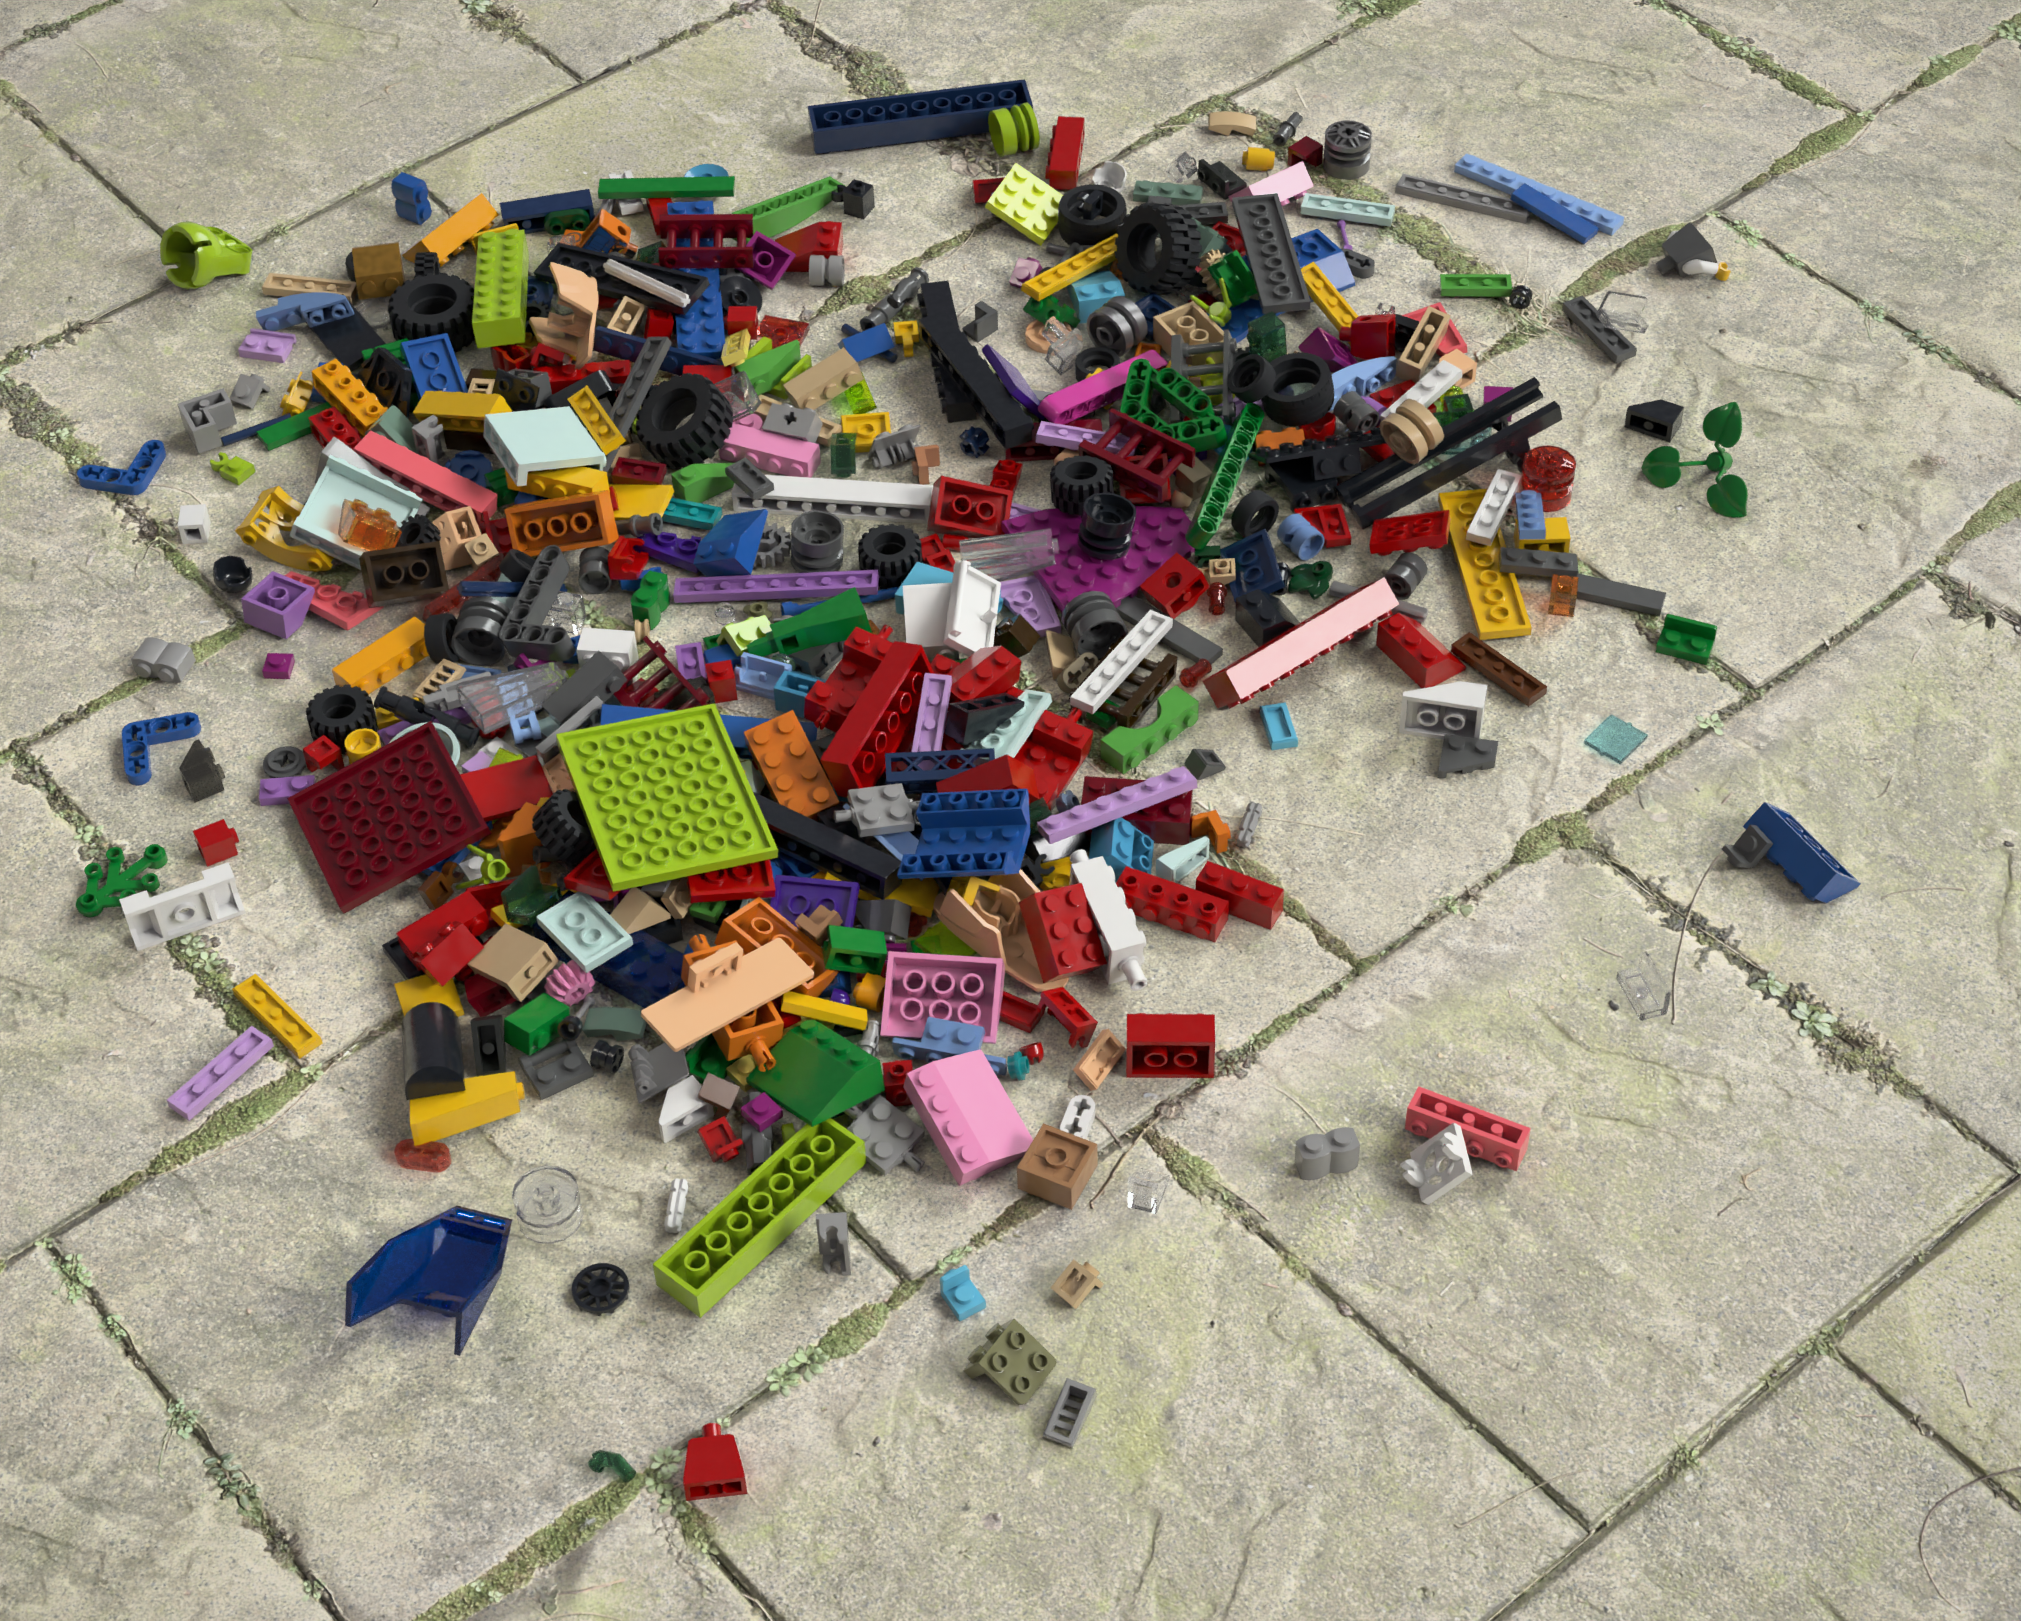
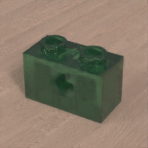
(1267, 337)

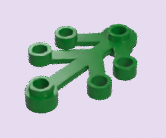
(94, 900)

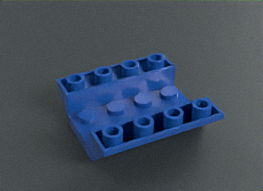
(1326, 255)
(969, 834)

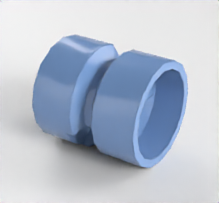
(1300, 536)

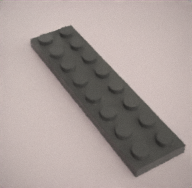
(1271, 253)

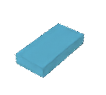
(1278, 726)

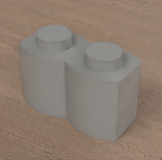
(163, 660)
(1328, 1153)

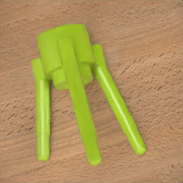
(1218, 311)
(491, 869)

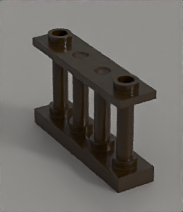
(1149, 689)

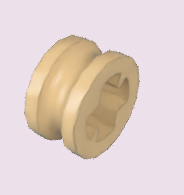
(641, 630)

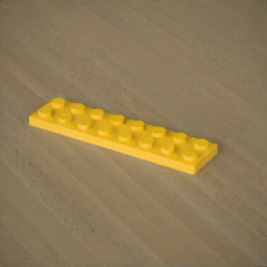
(1491, 594)

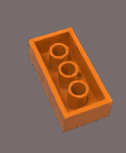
(563, 521)
(790, 766)

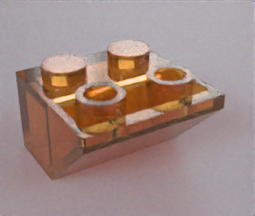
(367, 527)

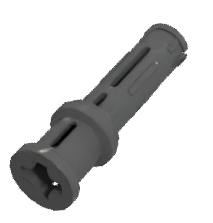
(640, 525)

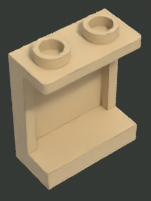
(514, 961)

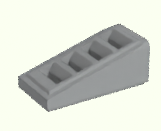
(1078, 1390)

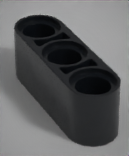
(597, 382)

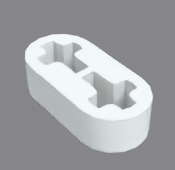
(1084, 1121)

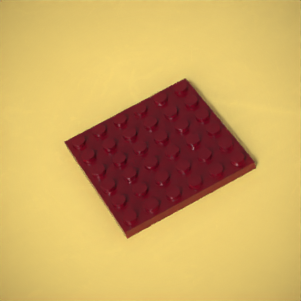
(388, 817)

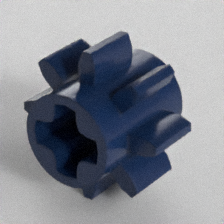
(974, 442)

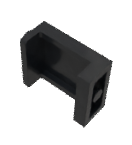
(1296, 481)

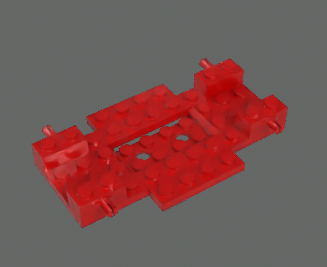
(1052, 749)

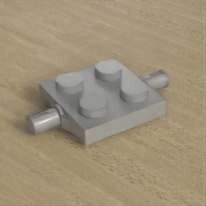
(879, 810)
(887, 1135)

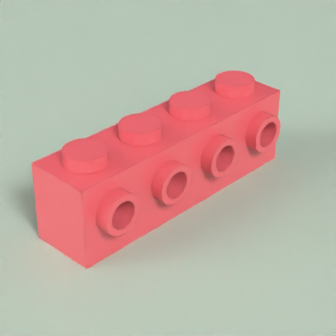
(1483, 1132)

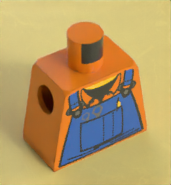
(608, 235)

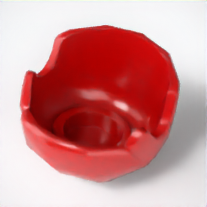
(1319, 429)

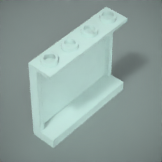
(541, 441)
(322, 512)

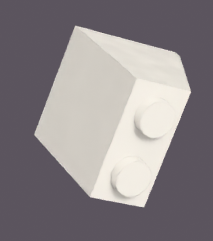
(927, 618)

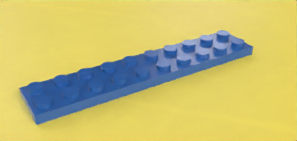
(703, 325)

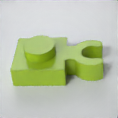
(233, 470)

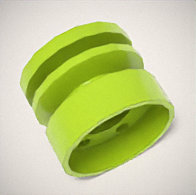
(1013, 129)

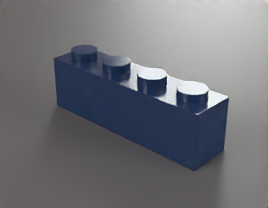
(530, 212)

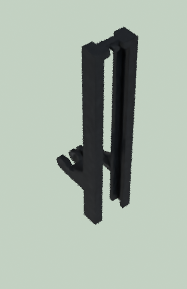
(1509, 439)

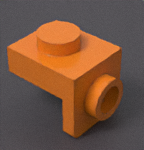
(1211, 825)

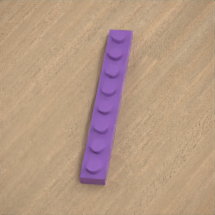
(774, 586)

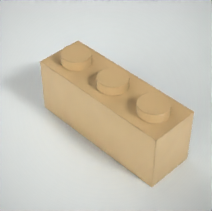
(1423, 345)
(824, 381)

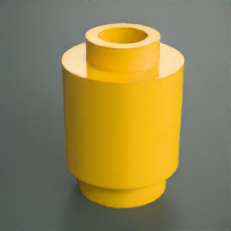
(1258, 159)

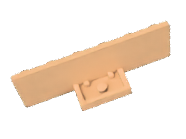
(725, 990)

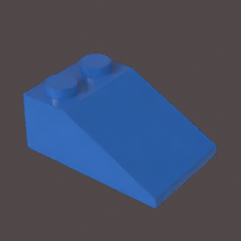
(731, 545)

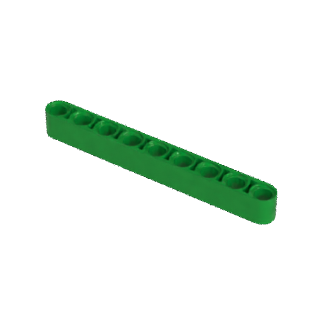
(1224, 476)

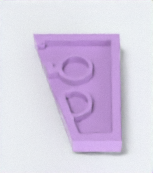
(1032, 601)

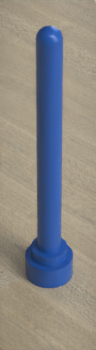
(793, 609)

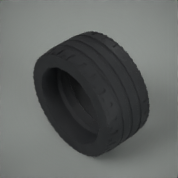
(1090, 232)
(1305, 407)

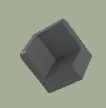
(984, 324)

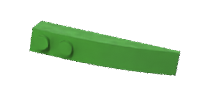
(790, 208)

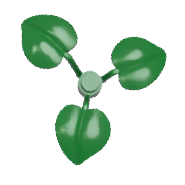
(1730, 492)

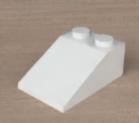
(1444, 710)

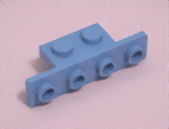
(944, 1040)

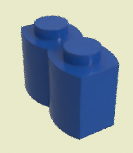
(411, 198)

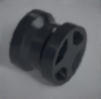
(607, 1056)

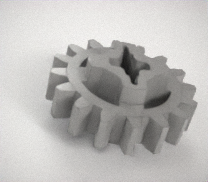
(769, 547)

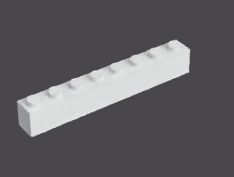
(842, 498)

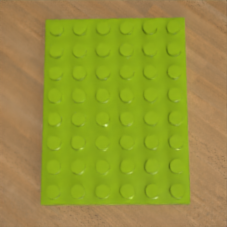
(665, 797)

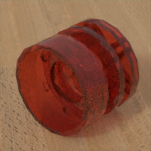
(1551, 473)

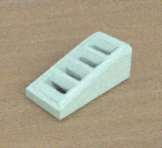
(1183, 860)

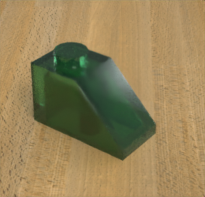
(843, 454)

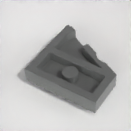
(1466, 754)

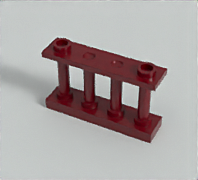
(706, 226)
(1133, 474)
(633, 698)

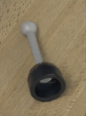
(574, 1022)

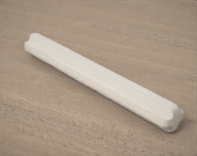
(646, 283)

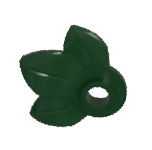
(1312, 577)

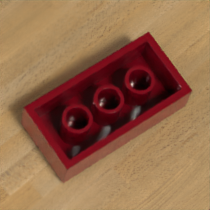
(1163, 822)

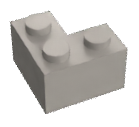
(205, 416)

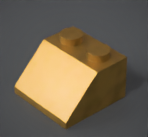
(377, 270)

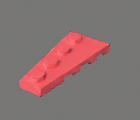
(336, 605)

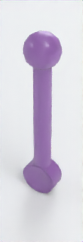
(1341, 224)

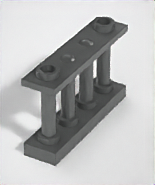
(1181, 351)

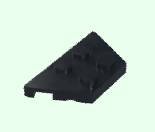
(387, 379)

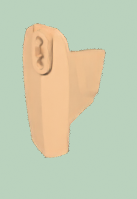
(576, 331)
(997, 927)

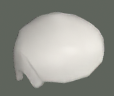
(1110, 175)

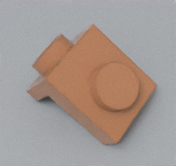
(925, 457)

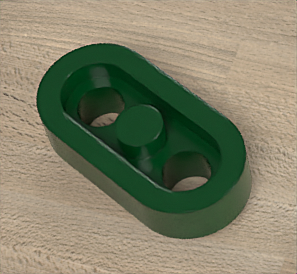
(566, 220)

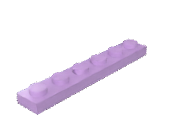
(1116, 805)

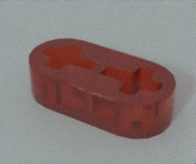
(422, 1156)

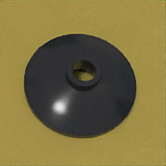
(741, 289)

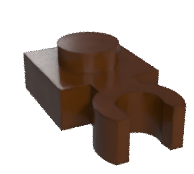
(438, 888)

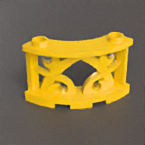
(270, 541)

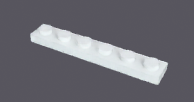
(1121, 662)

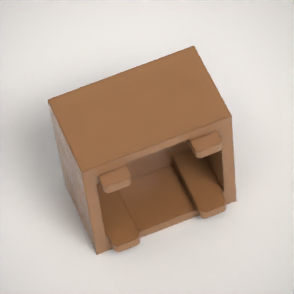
(1057, 1166)

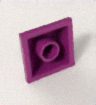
(769, 260)
(1329, 348)

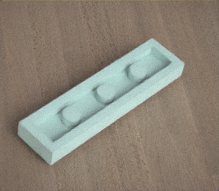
(1348, 209)

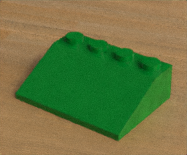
(818, 1073)

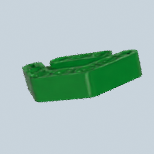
(1204, 427)

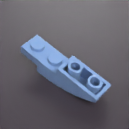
(1363, 377)

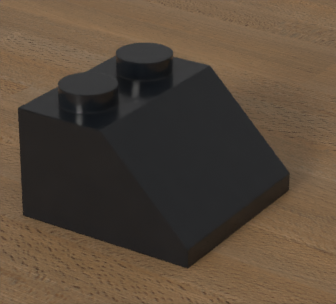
(1263, 616)

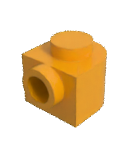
(870, 992)

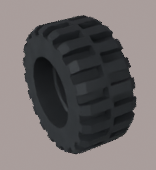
(1178, 252)
(433, 307)
(673, 403)

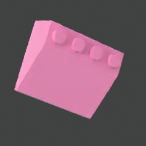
(942, 988)
(968, 1115)

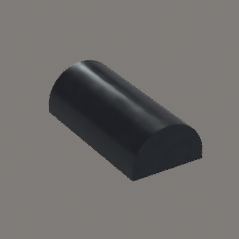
(432, 1051)

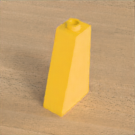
(482, 1102)

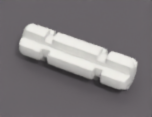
(676, 1206)

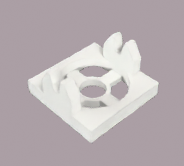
(1455, 1173)

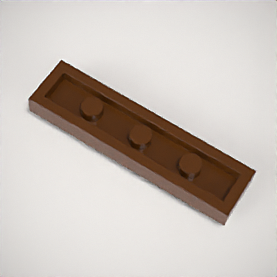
(1499, 669)

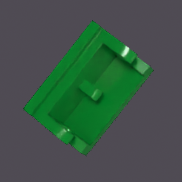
(1236, 277)

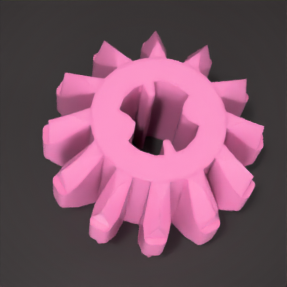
(569, 983)

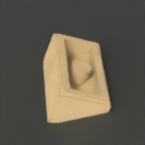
(1060, 652)

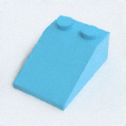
(1092, 292)

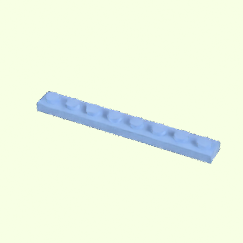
(1509, 181)

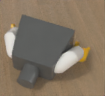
(1690, 254)

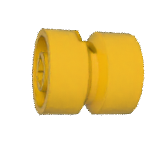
(361, 743)

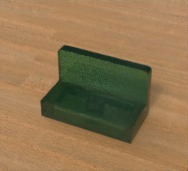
(528, 897)

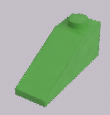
(771, 366)
(701, 481)

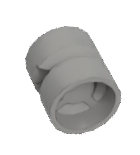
(826, 270)

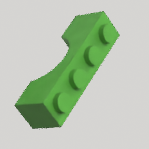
(1127, 747)

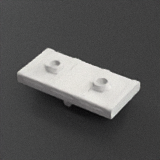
(971, 609)

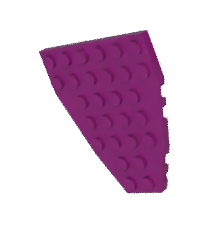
(1155, 539)

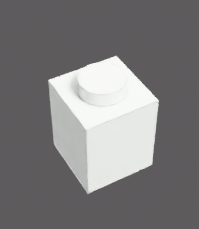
(194, 524)

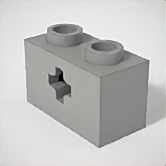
(793, 422)

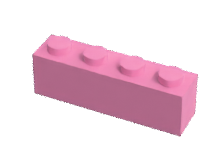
(771, 451)

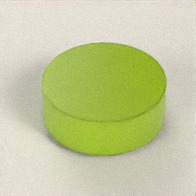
(787, 1131)

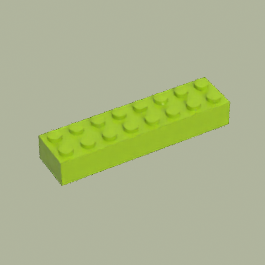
(500, 288)
(759, 1215)

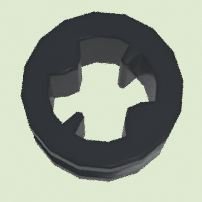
(1519, 302)

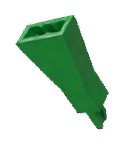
(818, 626)

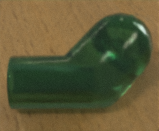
(615, 1461)

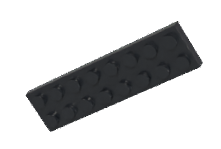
(592, 263)

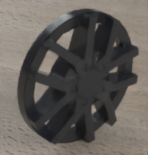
(600, 1288)

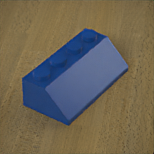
(1802, 855)

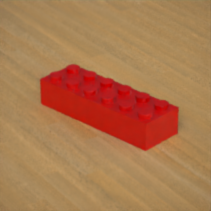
(877, 719)

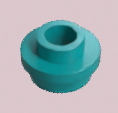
(1018, 1066)

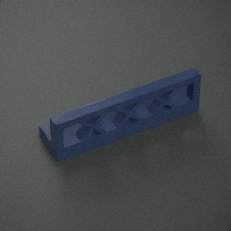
(925, 781)

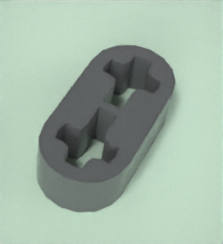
(1359, 264)

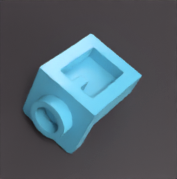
(961, 1293)

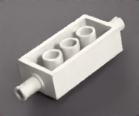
(1113, 920)

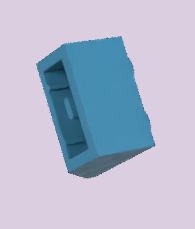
(792, 690)
(1122, 846)

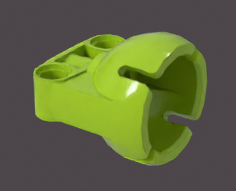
(202, 254)

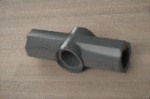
(756, 1143)

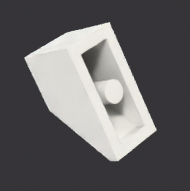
(682, 1109)

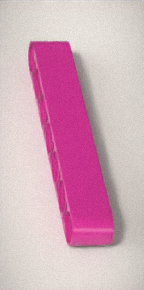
(1093, 392)

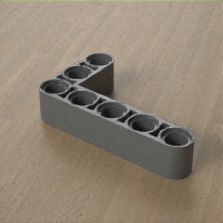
(523, 626)

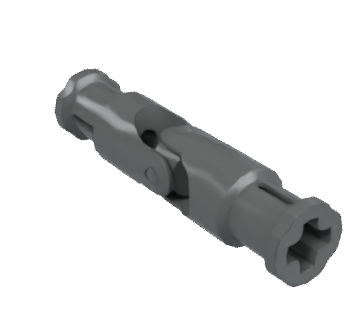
(892, 304)

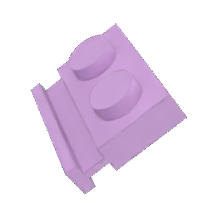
(267, 345)

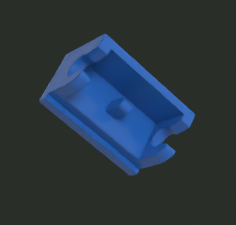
(868, 343)

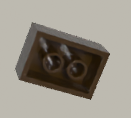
(403, 574)

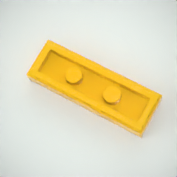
(824, 1010)

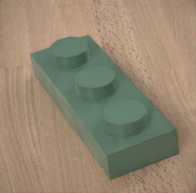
(1179, 193)

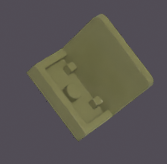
(1012, 1361)

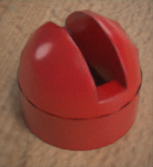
(1032, 1051)

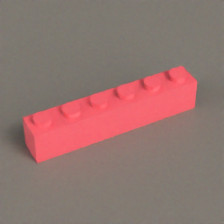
(425, 478)

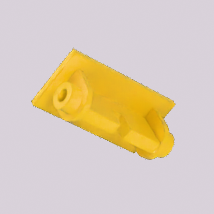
(299, 396)

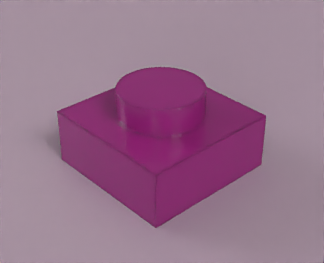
(278, 666)
(761, 1112)

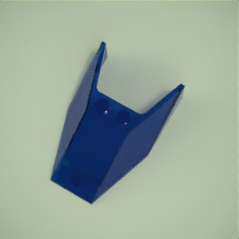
(435, 1267)

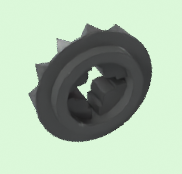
(277, 758)

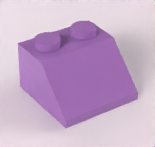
(277, 604)

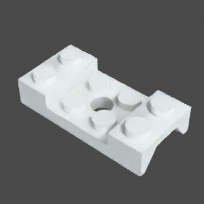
(158, 917)

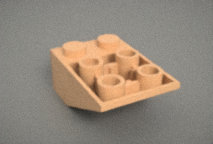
(456, 530)

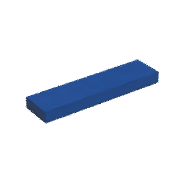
(1554, 213)

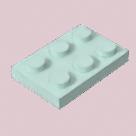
(584, 931)

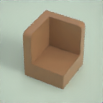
(817, 924)

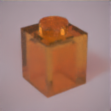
(1563, 595)

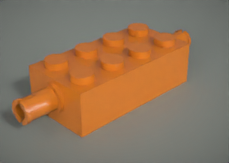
(748, 1034)

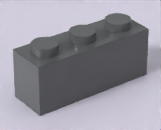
(595, 678)

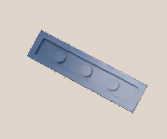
(1530, 515)

